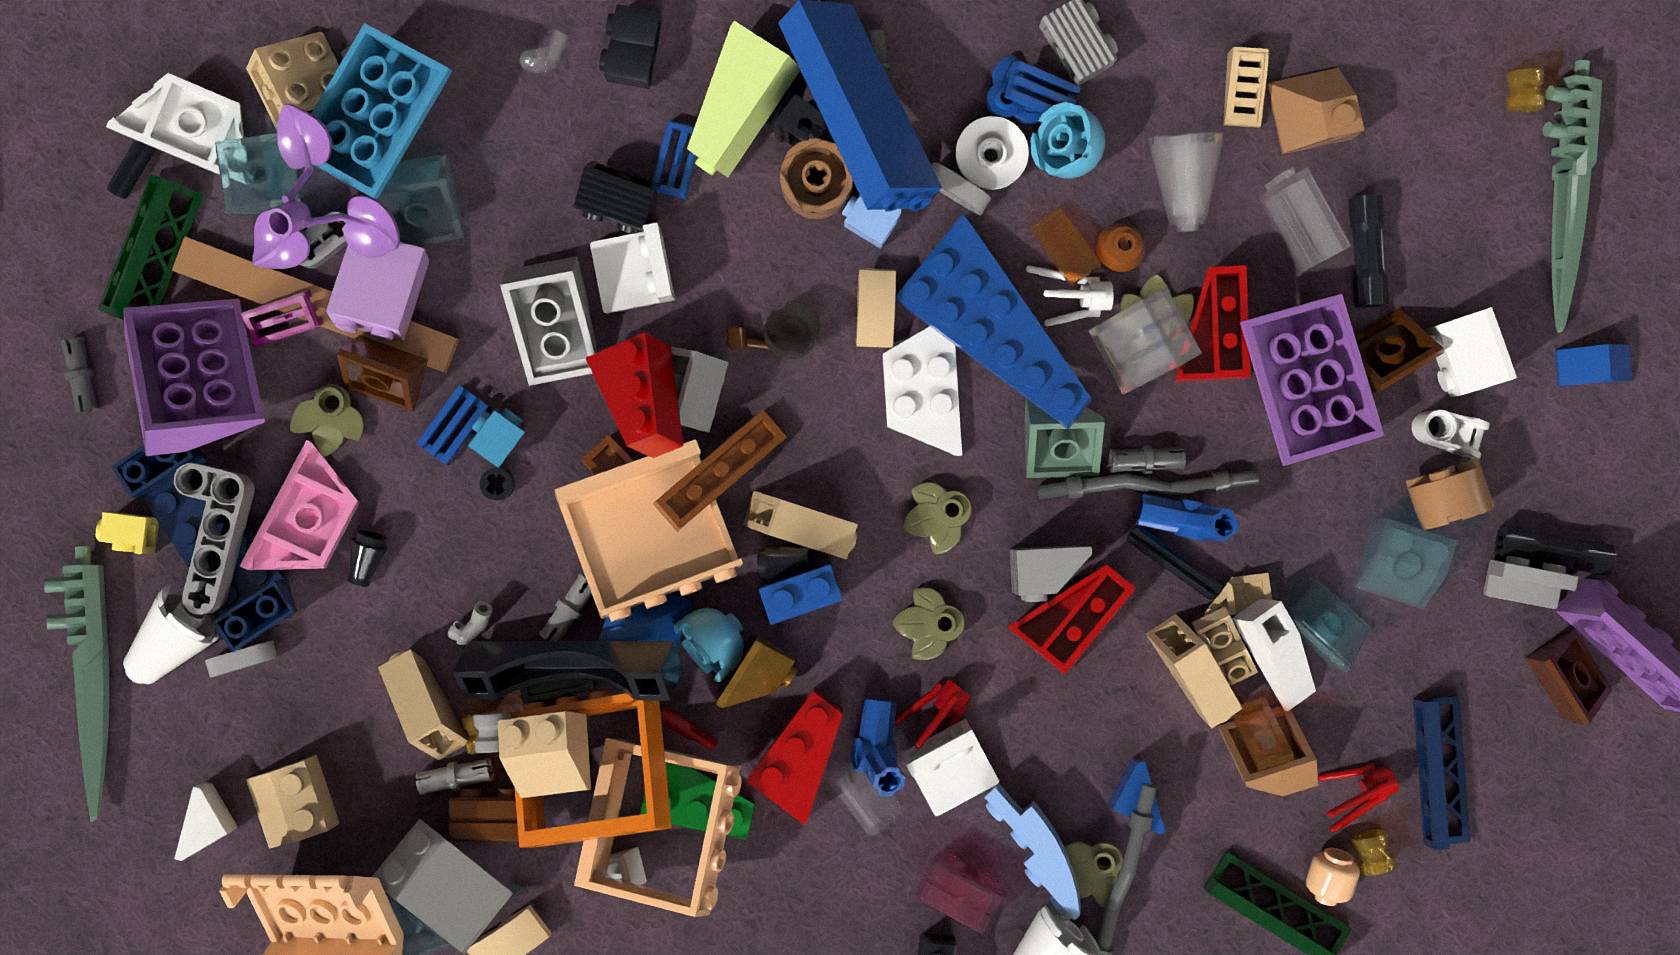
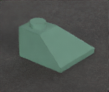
(1061, 451)

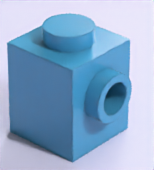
(496, 435)

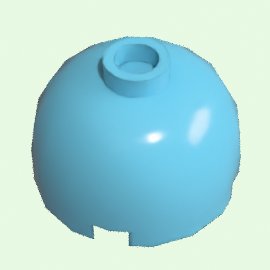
(1068, 141)
(712, 640)

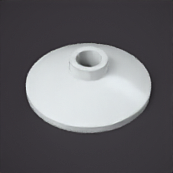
(1000, 136)

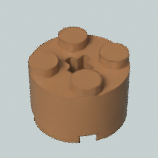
(795, 179)
(1450, 494)

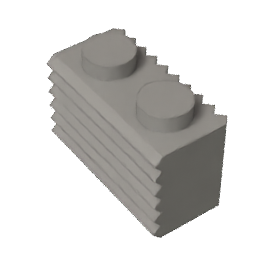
(1079, 41)

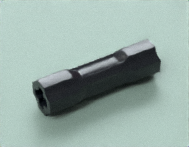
(1370, 279)
(1571, 553)

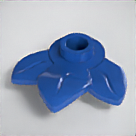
(1000, 79)

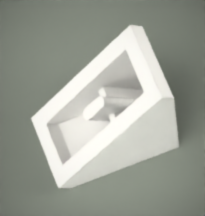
(204, 821)

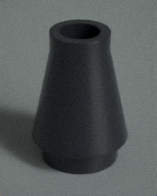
(365, 556)
(780, 561)

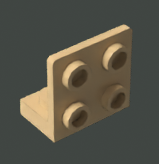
(292, 72)

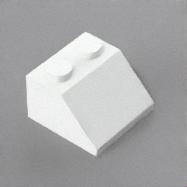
(1472, 353)

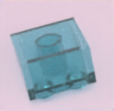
(424, 201)
(1404, 562)

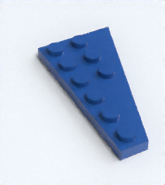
(979, 310)

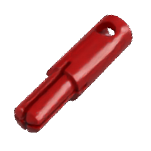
(687, 729)

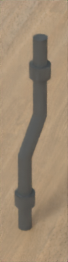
(1219, 482)
(1140, 823)

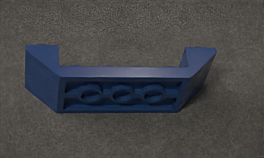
(255, 597)

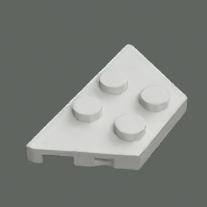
(182, 121)
(924, 390)

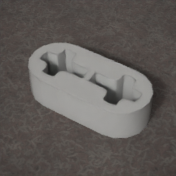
(961, 190)
(328, 247)
(241, 658)

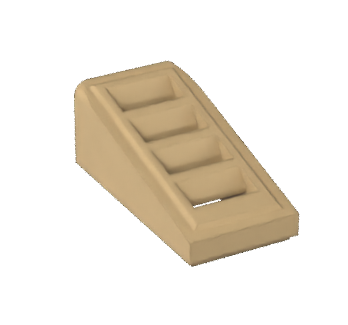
(1244, 54)

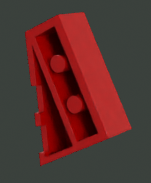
(1218, 328)
(641, 393)
(1073, 619)
(797, 757)

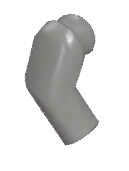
(476, 625)

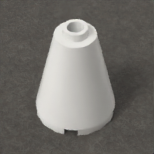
(168, 637)
(1056, 935)

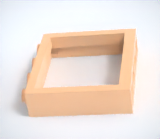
(607, 804)

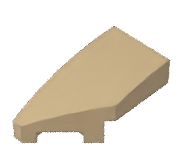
(1241, 593)

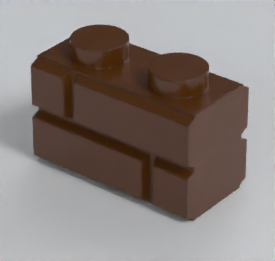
(483, 816)

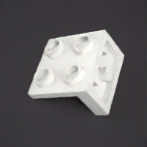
(632, 270)
(950, 768)

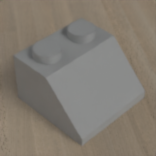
(697, 386)
(1044, 569)

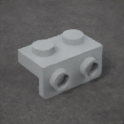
(1527, 585)

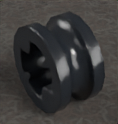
(508, 485)

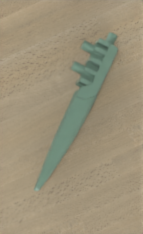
(1571, 177)
(88, 629)

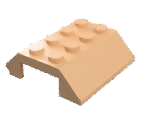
(319, 913)

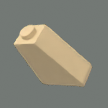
(800, 525)
(1194, 670)
(422, 705)

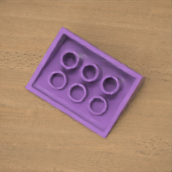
(191, 373)
(1312, 379)
(1626, 639)

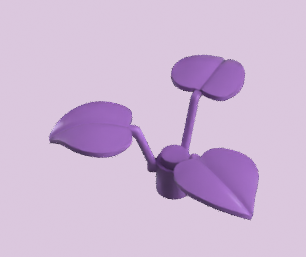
(277, 232)

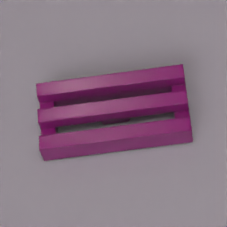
(307, 309)

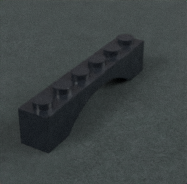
(637, 667)

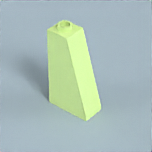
(739, 99)

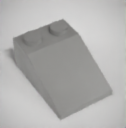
(550, 319)
(442, 886)

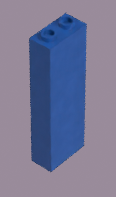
(859, 106)

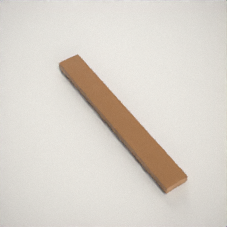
(267, 285)

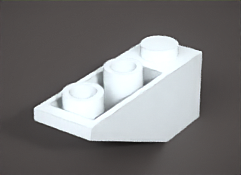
(1277, 650)

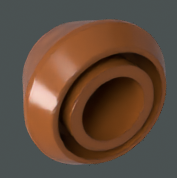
(1125, 257)

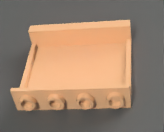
(630, 547)

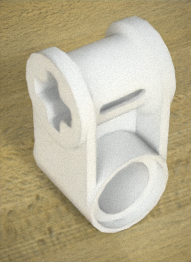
(1456, 432)

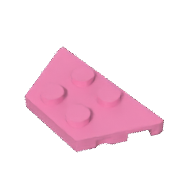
(304, 518)

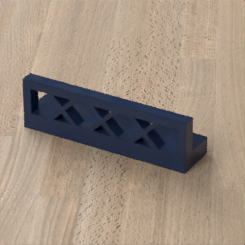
(1432, 771)

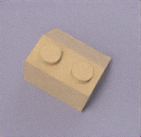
(546, 753)
(293, 802)

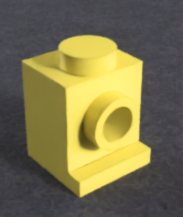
(128, 532)

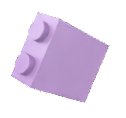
(378, 292)

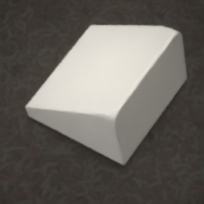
(626, 866)

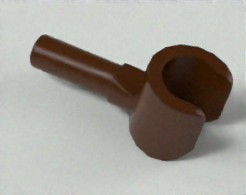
(738, 340)

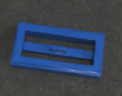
(1041, 76)
(669, 190)
(435, 449)

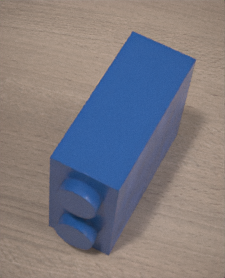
(800, 593)

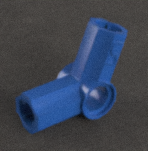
(1187, 518)
(874, 748)

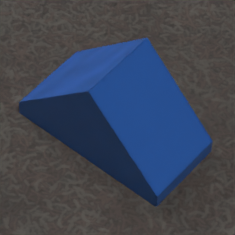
(1593, 365)
(1128, 790)

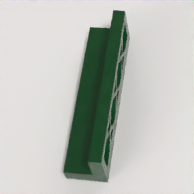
(140, 241)
(1269, 921)

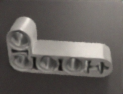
(209, 538)

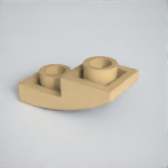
(875, 307)
(1225, 645)
(514, 935)

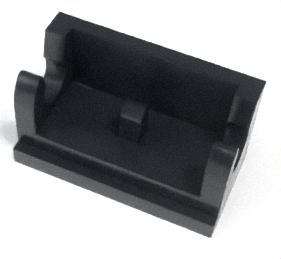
(798, 122)

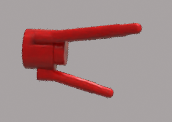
(950, 701)
(1375, 788)

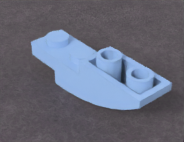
(1049, 860)

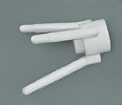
(1093, 295)

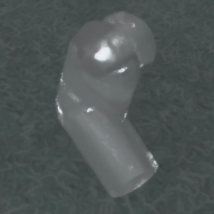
(546, 57)

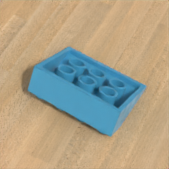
(376, 108)

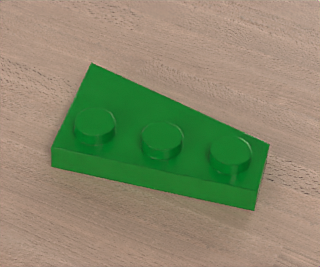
(692, 797)

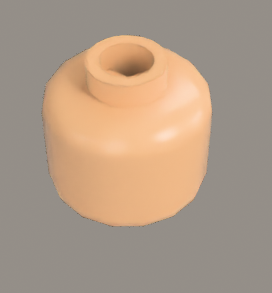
(1332, 876)

